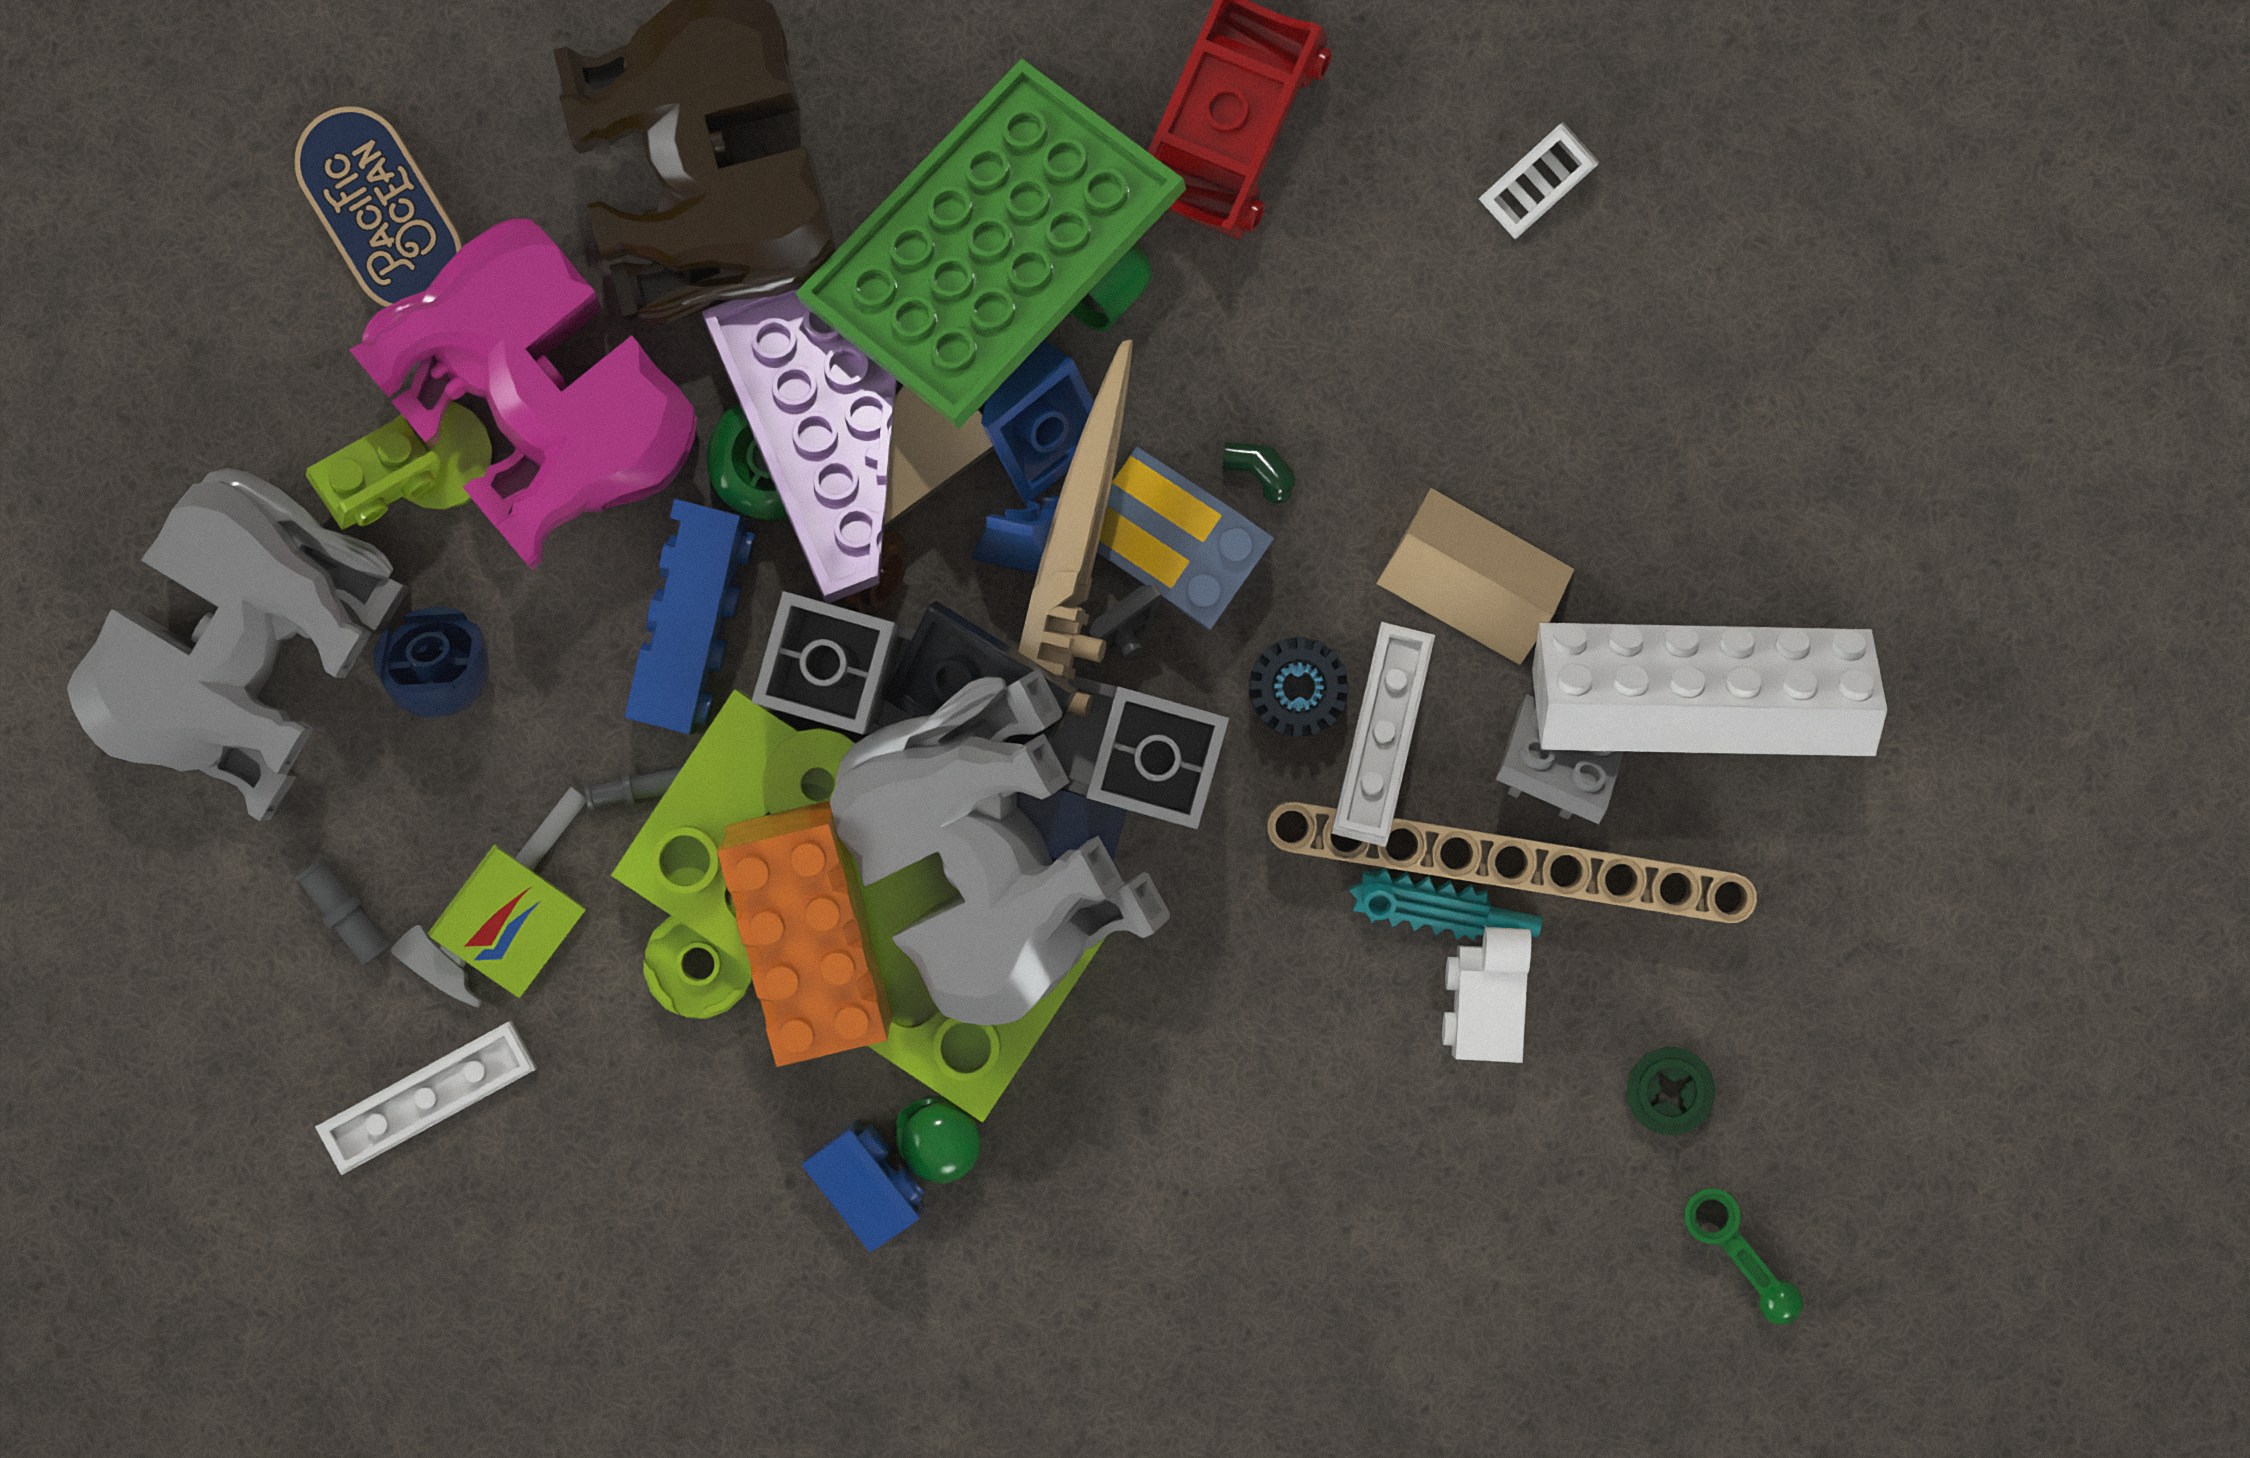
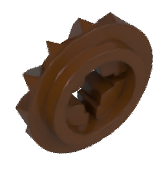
(891, 576)

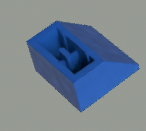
(866, 1185)

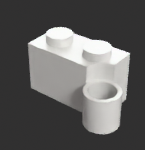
(1489, 997)

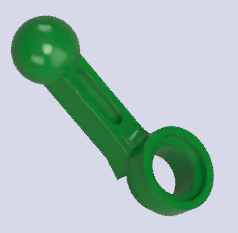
(1778, 1299)

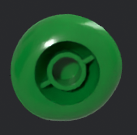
(740, 470)

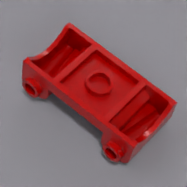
(1234, 109)

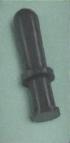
(629, 788)

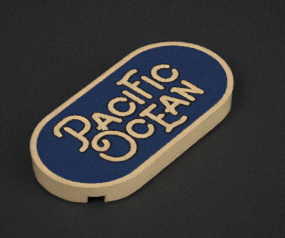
(375, 203)

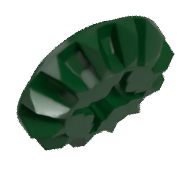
(1696, 1094)

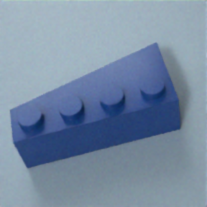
(689, 618)

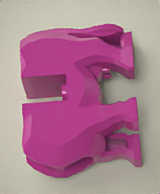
(488, 333)

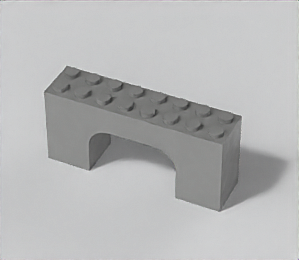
(1124, 754)

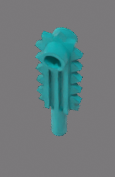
(1440, 907)

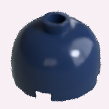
(433, 662)

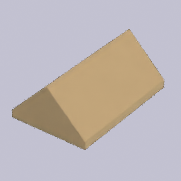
(1476, 576)

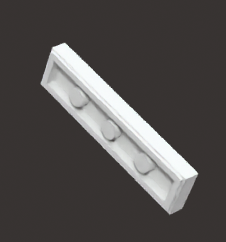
(1383, 734)
(426, 1097)

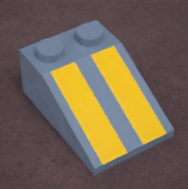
(1178, 538)

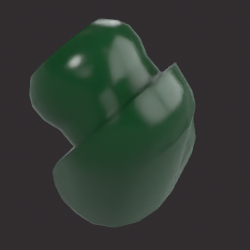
(1267, 466)

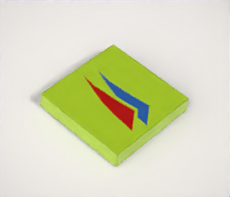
(506, 921)

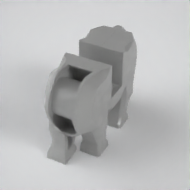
(271, 577)
(953, 790)

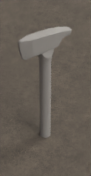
(442, 966)

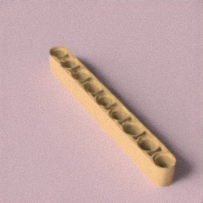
(1535, 873)

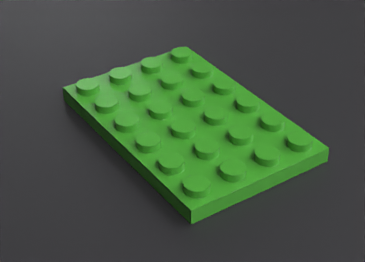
(990, 242)

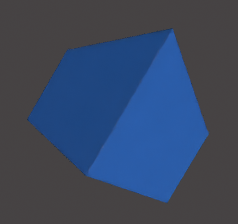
(1018, 537)

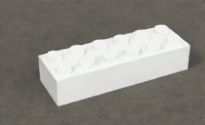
(1708, 689)

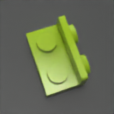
(373, 473)

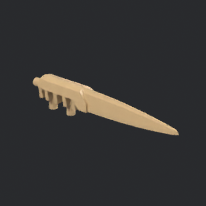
(1065, 570)

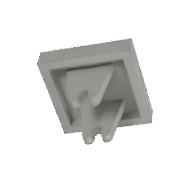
(1566, 778)

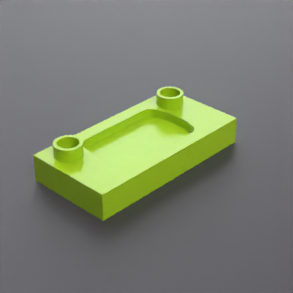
(680, 872)

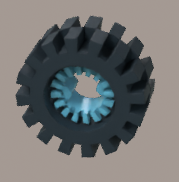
(1296, 657)

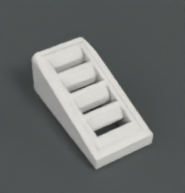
(1575, 149)

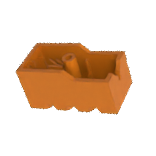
(805, 933)

